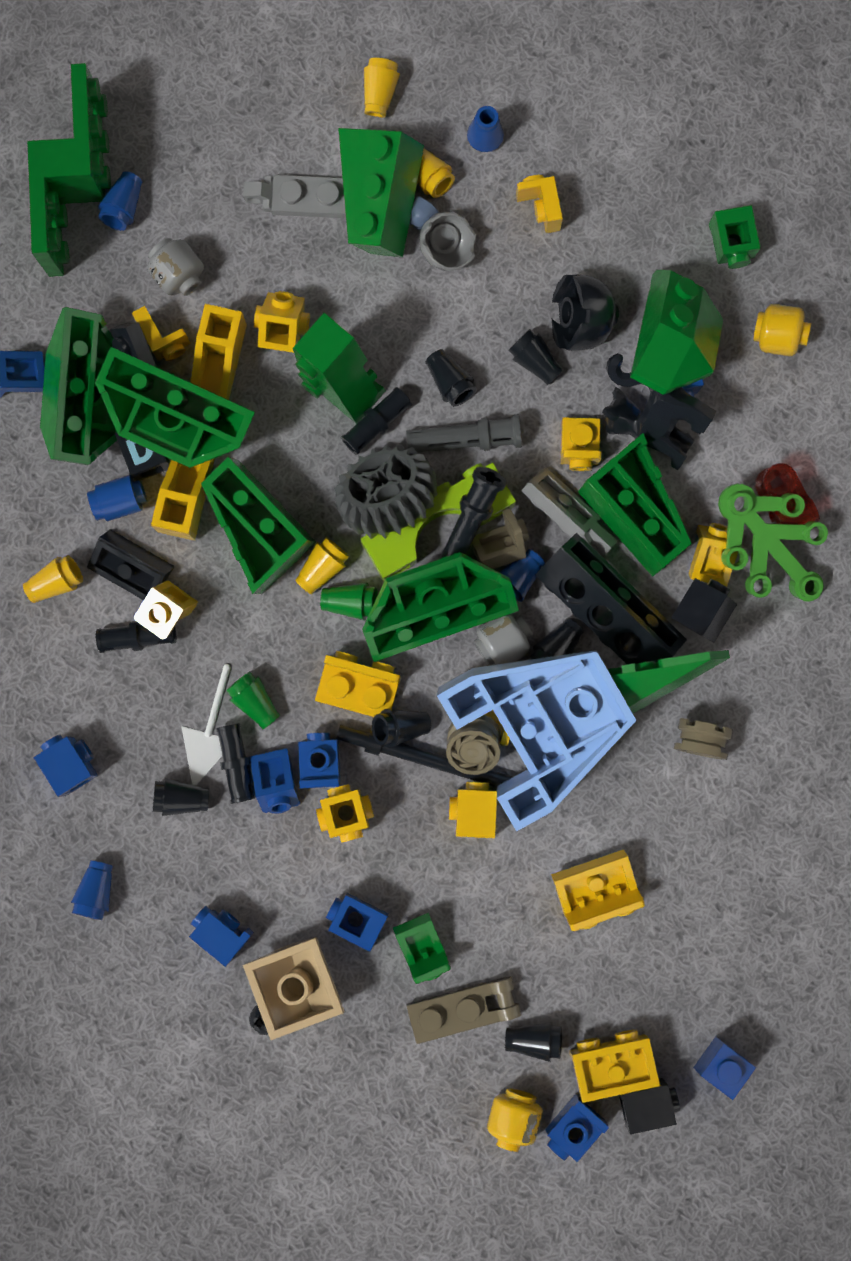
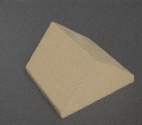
(293, 988)

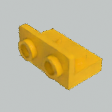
(357, 686)
(614, 1066)

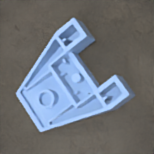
(556, 713)

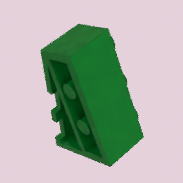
(379, 187)
(333, 367)
(637, 507)
(257, 525)

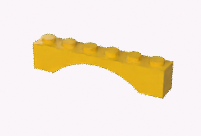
(214, 369)

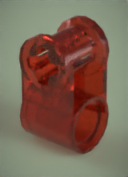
(788, 485)

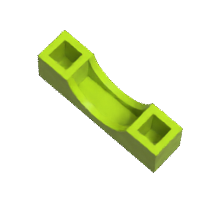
(399, 551)

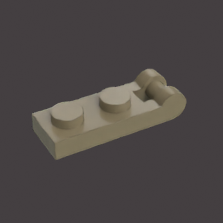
(462, 1010)

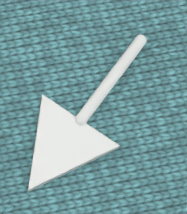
(201, 747)

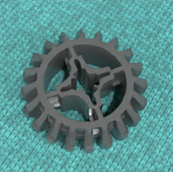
(395, 491)

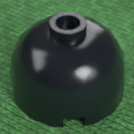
(585, 312)

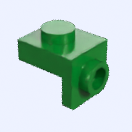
(422, 948)

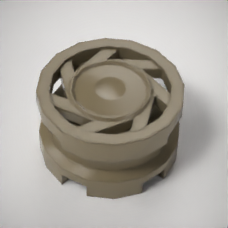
(703, 739)
(474, 745)

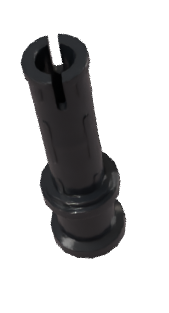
(475, 508)

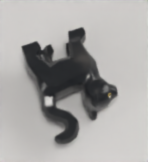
(657, 417)

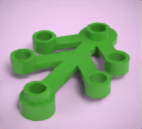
(767, 539)

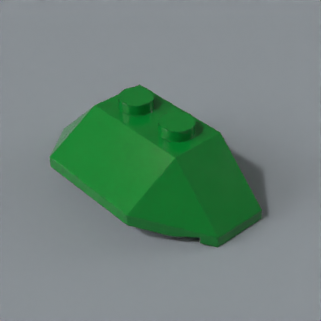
(676, 334)
(72, 409)
(169, 411)
(435, 604)

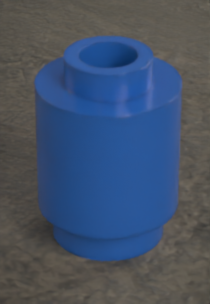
(117, 498)

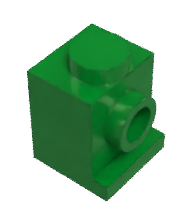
(736, 224)

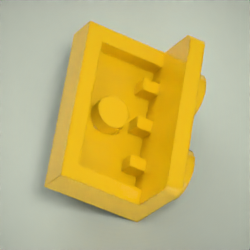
(597, 891)

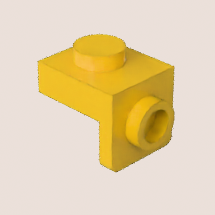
(167, 347)

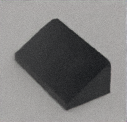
(128, 564)

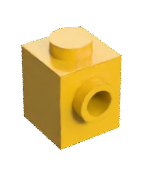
(474, 811)

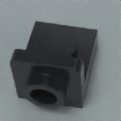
(131, 340)

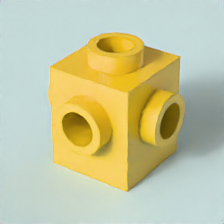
(281, 321)
(329, 816)

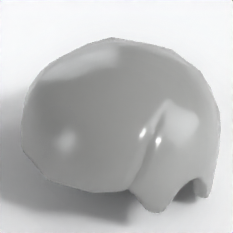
(446, 230)

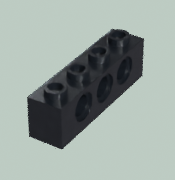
(609, 589)

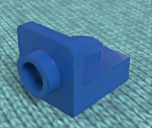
(21, 371)
(274, 781)

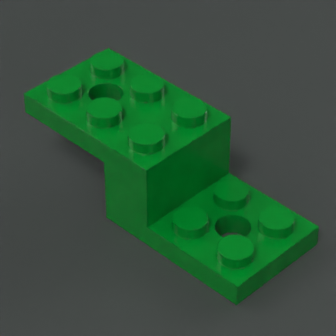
(67, 171)

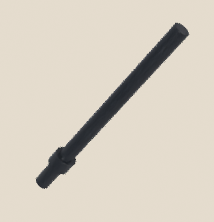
(415, 755)

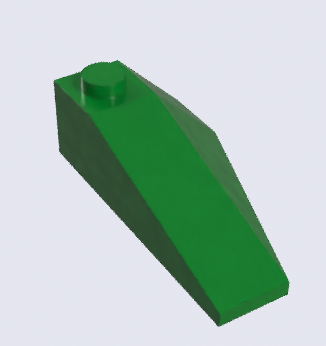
(650, 681)

